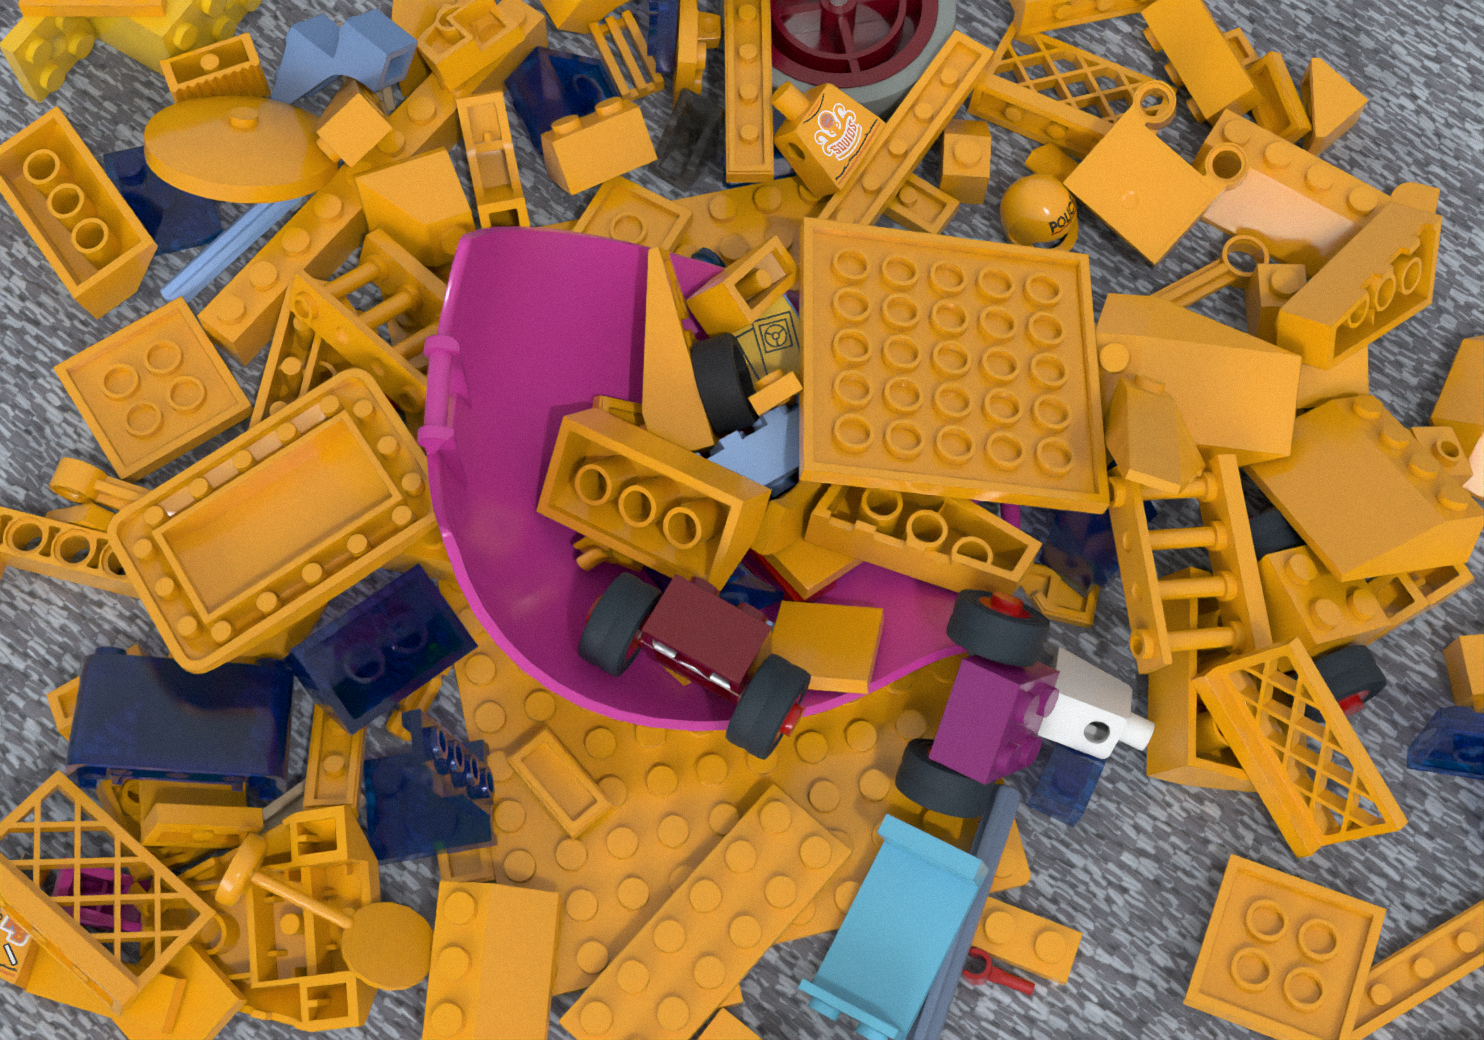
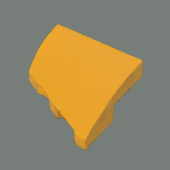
(467, 39)

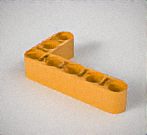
(57, 550)

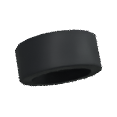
(724, 383)

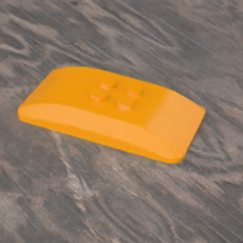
(275, 521)

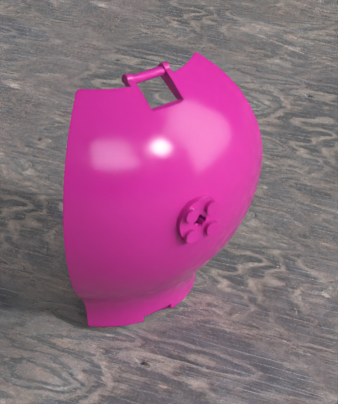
(532, 336)

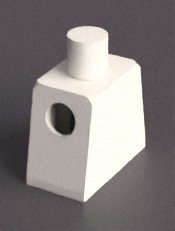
(1092, 710)

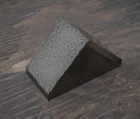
(689, 140)

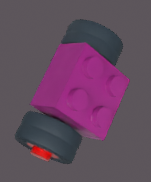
(991, 709)

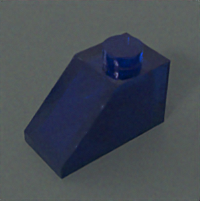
(1066, 784)

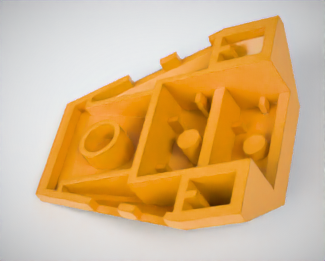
(1226, 383)
(278, 951)

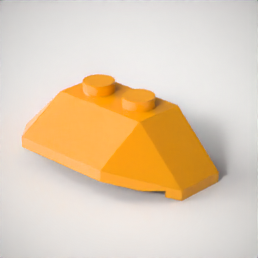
(296, 361)
(1462, 407)

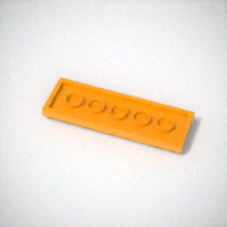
(712, 927)

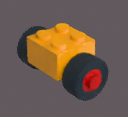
(1326, 614)

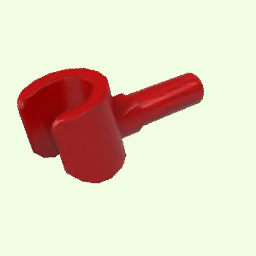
(995, 974)

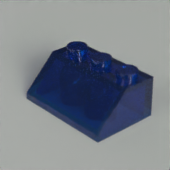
(380, 651)

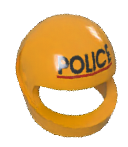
(1039, 211)

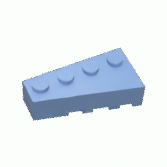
(767, 453)

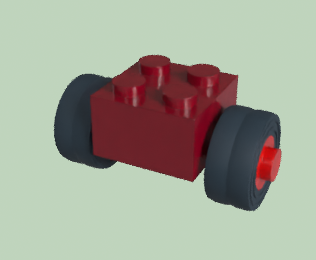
(705, 642)

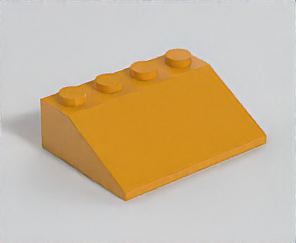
(1369, 493)
(1186, 739)

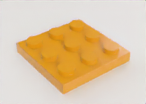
(153, 391)
(1284, 955)

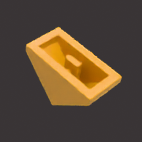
(1329, 105)

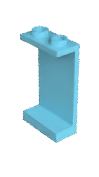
(896, 932)

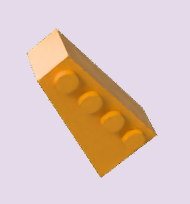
(1364, 288)
(924, 537)

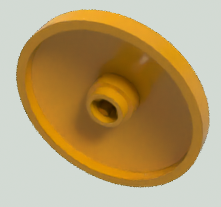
(238, 149)

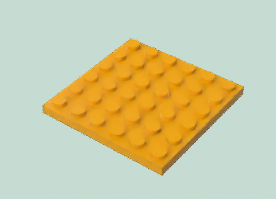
(949, 368)

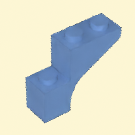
(321, 52)

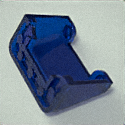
(178, 726)

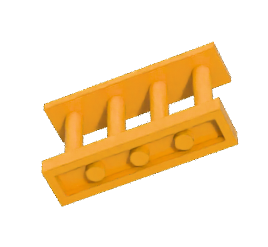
(410, 290)
(1231, 556)

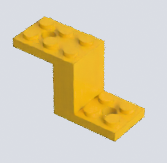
(48, 47)

